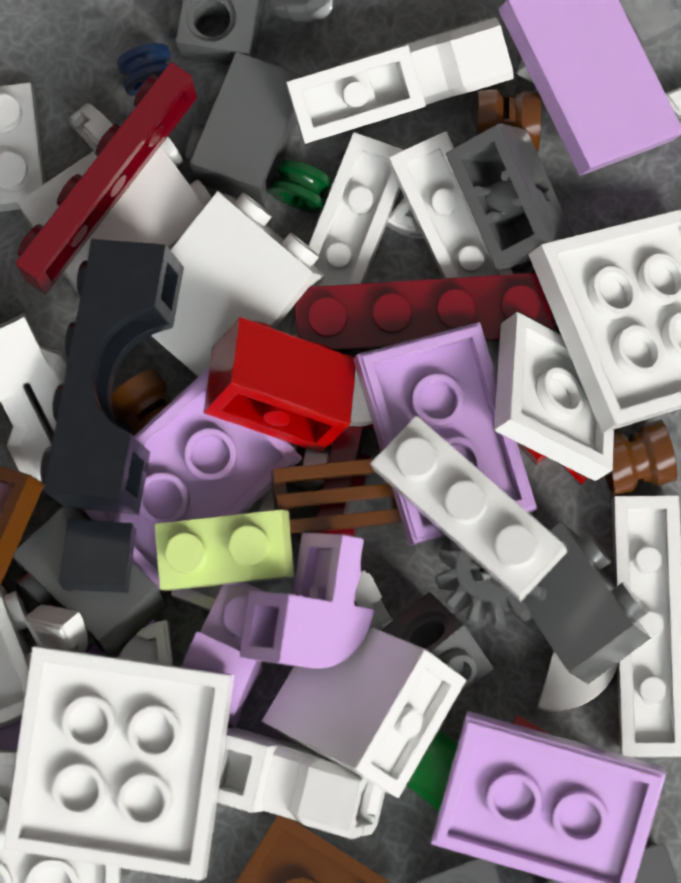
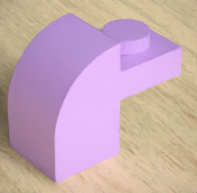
(317, 622)
(219, 646)

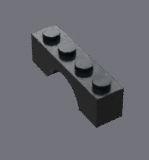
(124, 298)

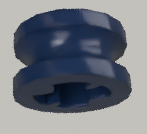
(141, 64)

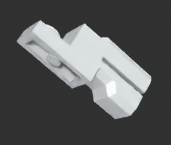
(399, 79)
(44, 369)
(296, 784)

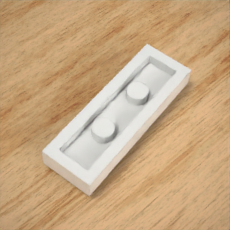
(469, 508)

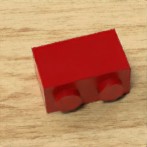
(280, 385)

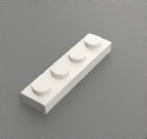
(443, 214)
(650, 677)

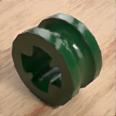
(300, 186)

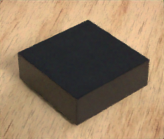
(97, 556)

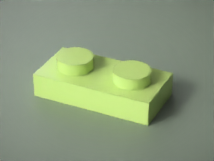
(224, 550)

